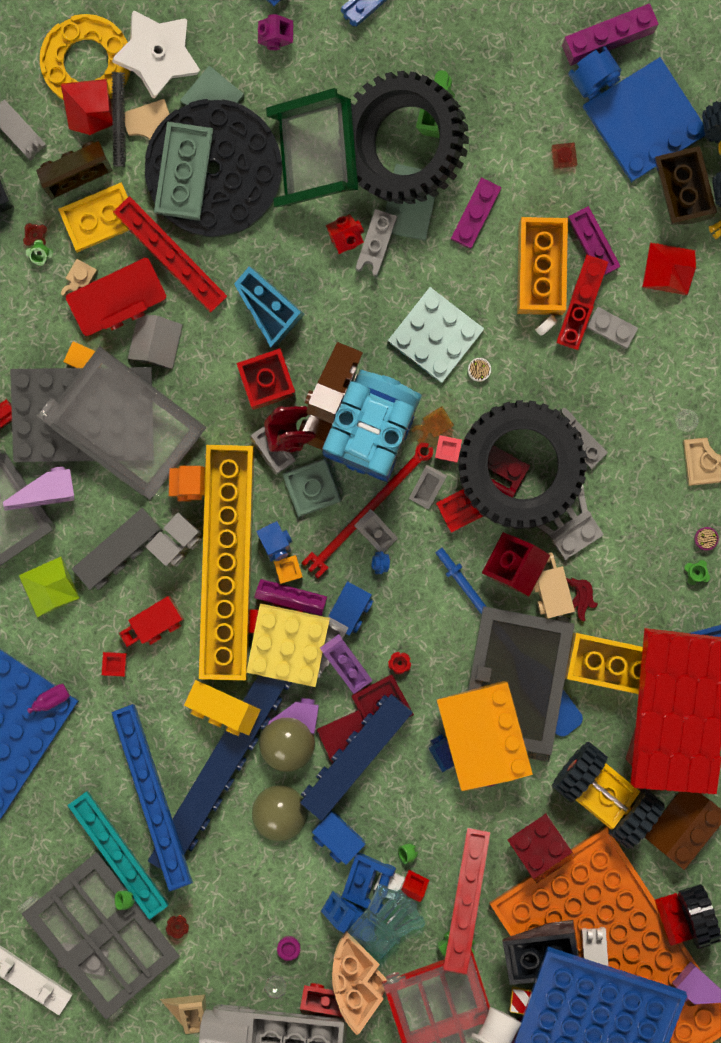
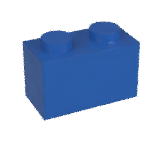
(350, 607)
(338, 838)

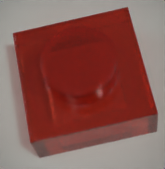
(564, 155)

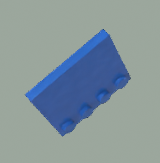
(645, 119)

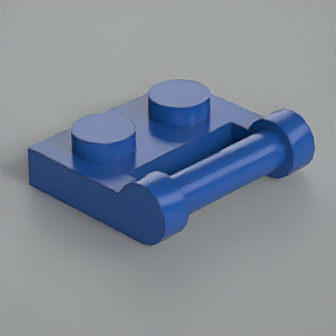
(362, 878)

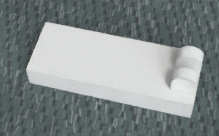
(595, 945)

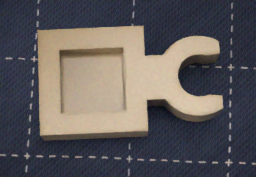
(79, 276)

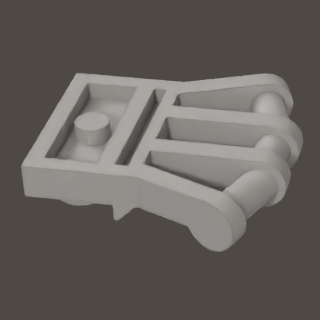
(576, 533)

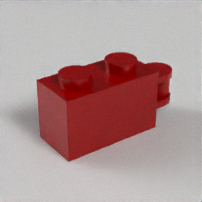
(153, 622)

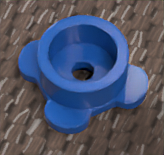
(380, 562)

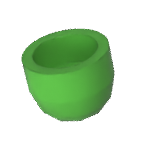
(407, 853)
(124, 900)

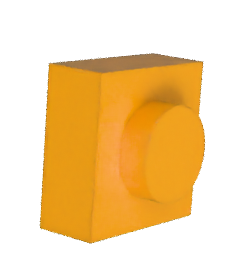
(288, 569)

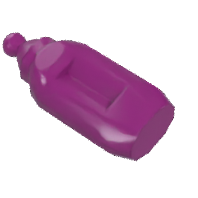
(50, 698)

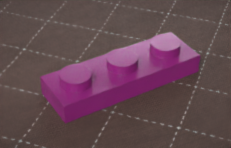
(475, 213)
(592, 238)

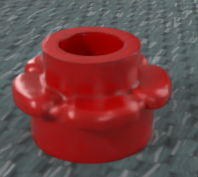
(393, 663)

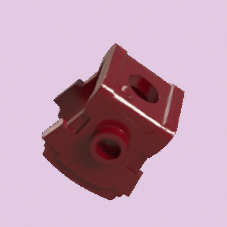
(285, 420)

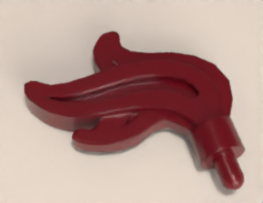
(583, 598)

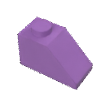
(303, 710)
(697, 985)

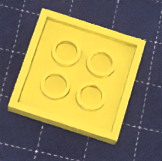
(287, 645)

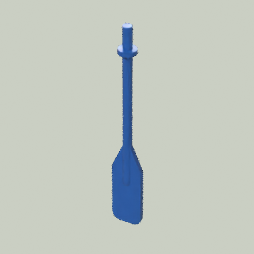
(569, 715)

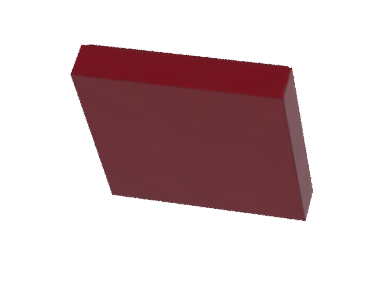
(371, 695)
(337, 732)

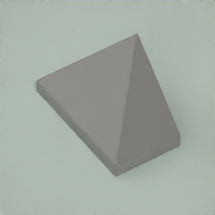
(427, 487)

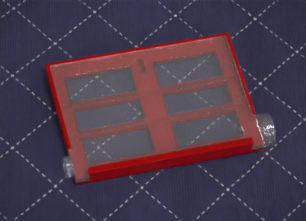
(437, 1004)

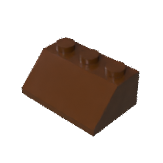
(685, 827)

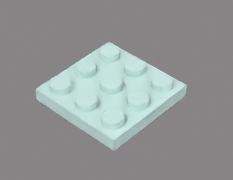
(435, 335)

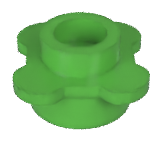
(36, 258)
(703, 574)

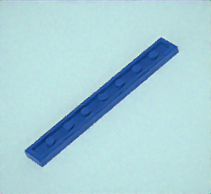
(152, 797)

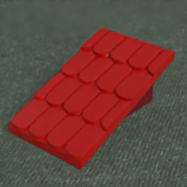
(678, 714)

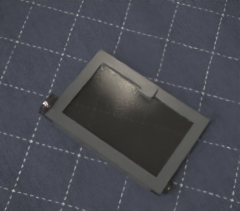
(533, 660)

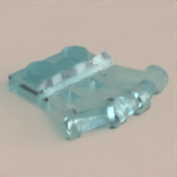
(381, 936)

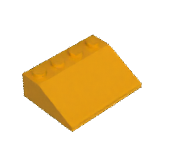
(484, 736)

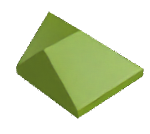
(49, 586)

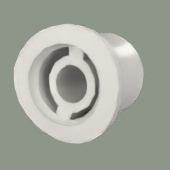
(497, 1028)

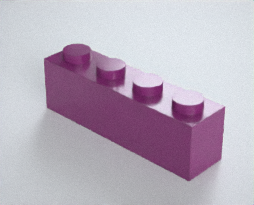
(610, 33)

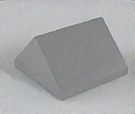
(155, 341)

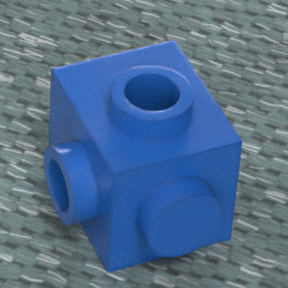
(275, 541)

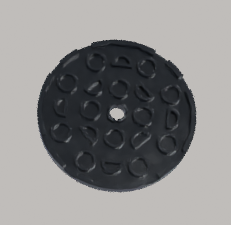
(247, 162)

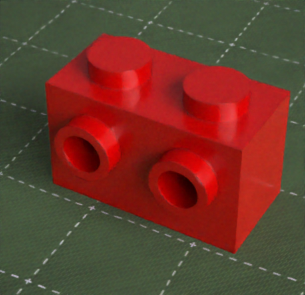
(319, 1001)

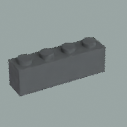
(116, 550)

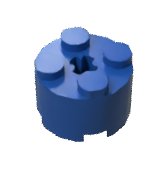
(595, 73)

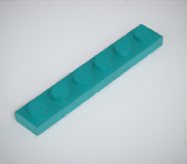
(118, 855)

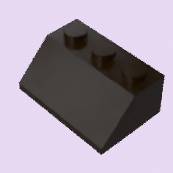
(74, 169)
(686, 186)

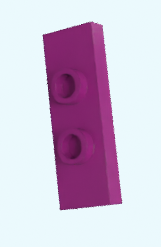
(290, 597)

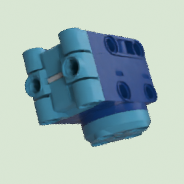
(372, 424)

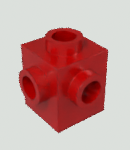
(345, 233)

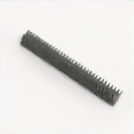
(118, 119)

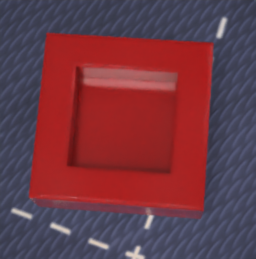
(114, 664)
(414, 885)

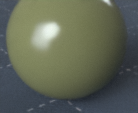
(286, 744)
(279, 813)

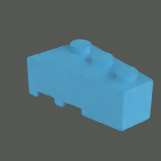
(269, 307)

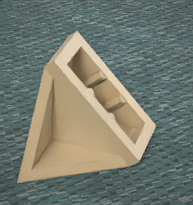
(187, 1011)

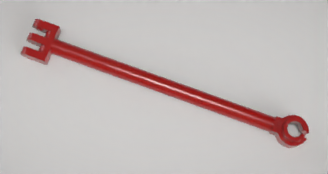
(373, 504)

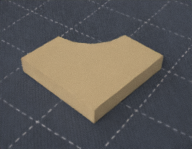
(145, 119)
(702, 462)

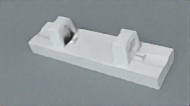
(32, 982)

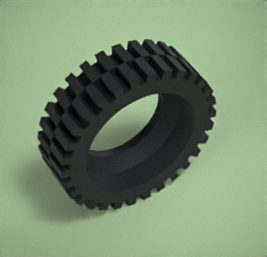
(380, 102)
(509, 510)

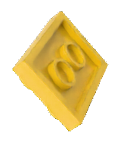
(92, 218)

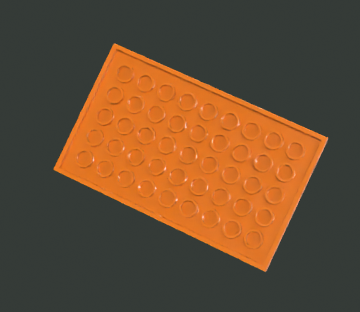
(607, 892)

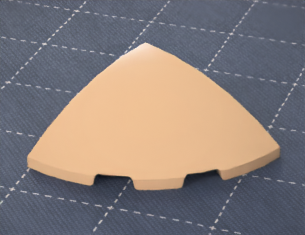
(356, 982)

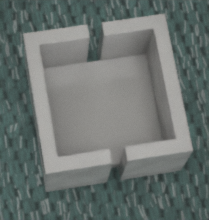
(166, 549)

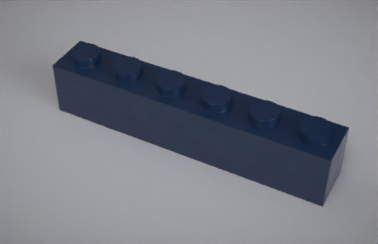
(356, 757)

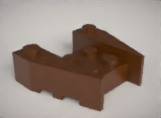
(329, 392)

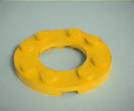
(69, 32)

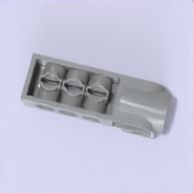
(249, 1025)

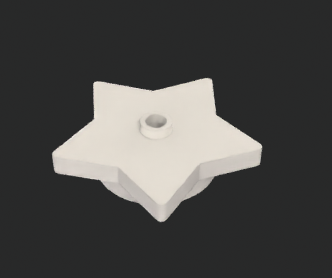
(155, 68)

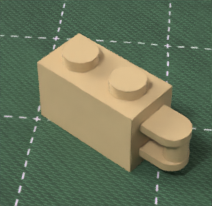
(553, 591)

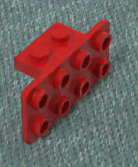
(116, 297)

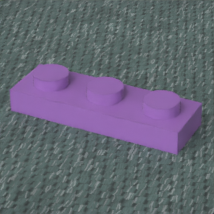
(346, 664)

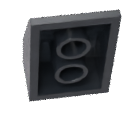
(527, 949)

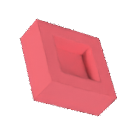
(448, 449)

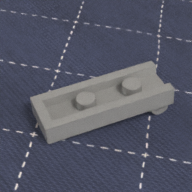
(19, 131)

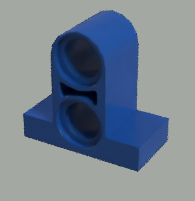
(341, 912)

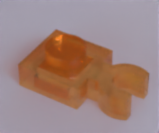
(435, 423)

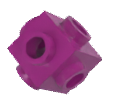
(275, 32)

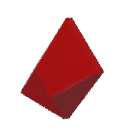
(87, 105)
(669, 268)

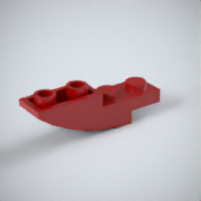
(582, 302)

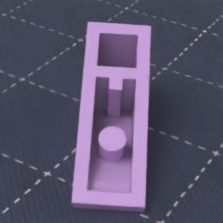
(47, 489)

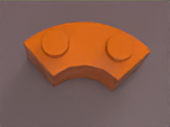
(187, 483)

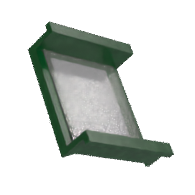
(315, 146)

